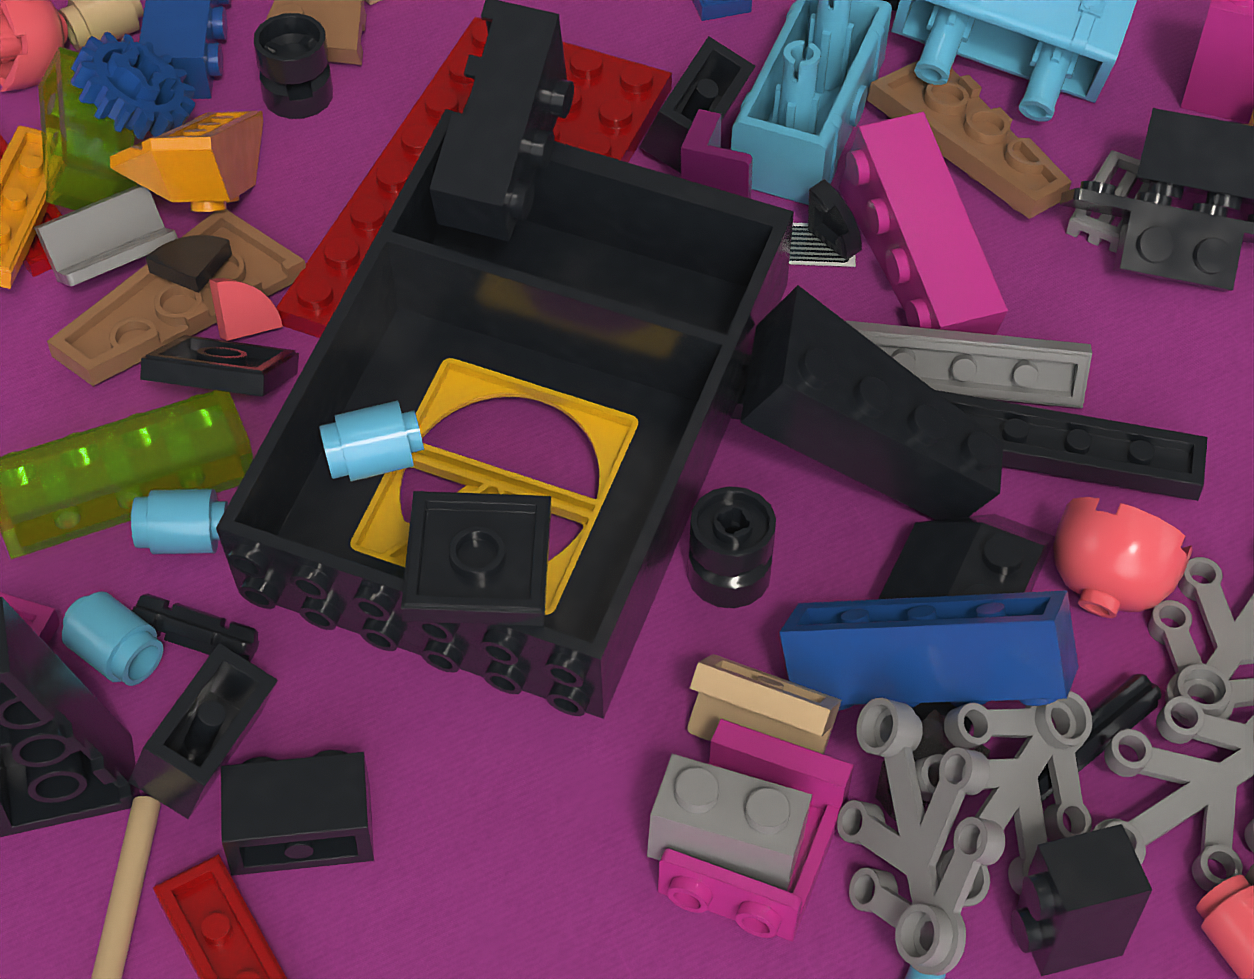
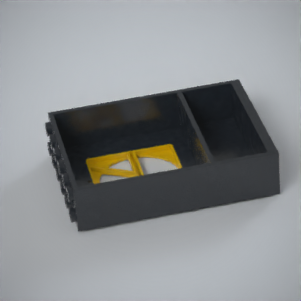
(611, 302)

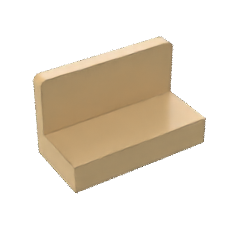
(760, 703)

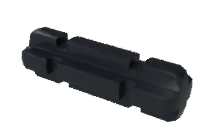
(196, 628)

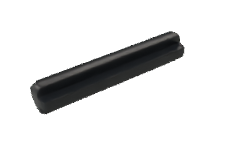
(1114, 713)

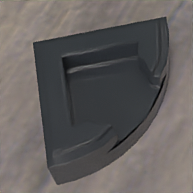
(833, 221)
(190, 260)

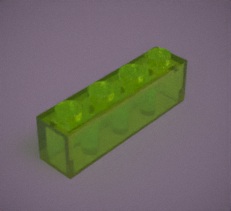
(95, 474)

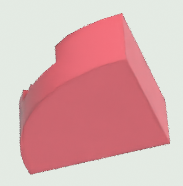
(242, 309)

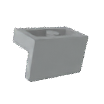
(103, 235)

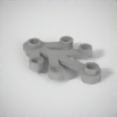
(1230, 638)
(1016, 779)
(1205, 783)
(930, 927)

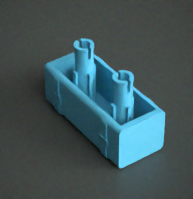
(1048, 42)
(811, 93)

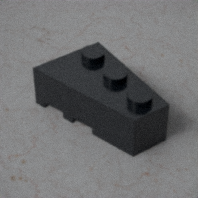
(506, 125)

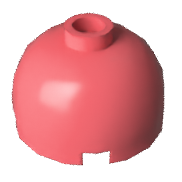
(28, 41)
(1118, 559)

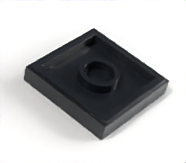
(220, 365)
(477, 559)

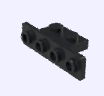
(1168, 241)

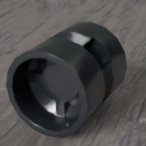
(293, 65)
(731, 547)

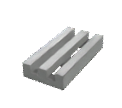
(1102, 228)

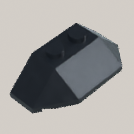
(967, 559)

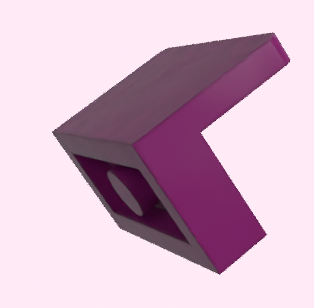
(711, 165)

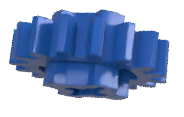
(132, 85)

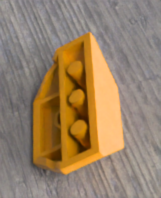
(199, 161)

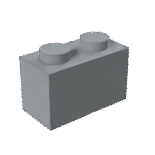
(729, 820)

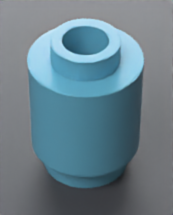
(371, 441)
(177, 521)
(111, 638)

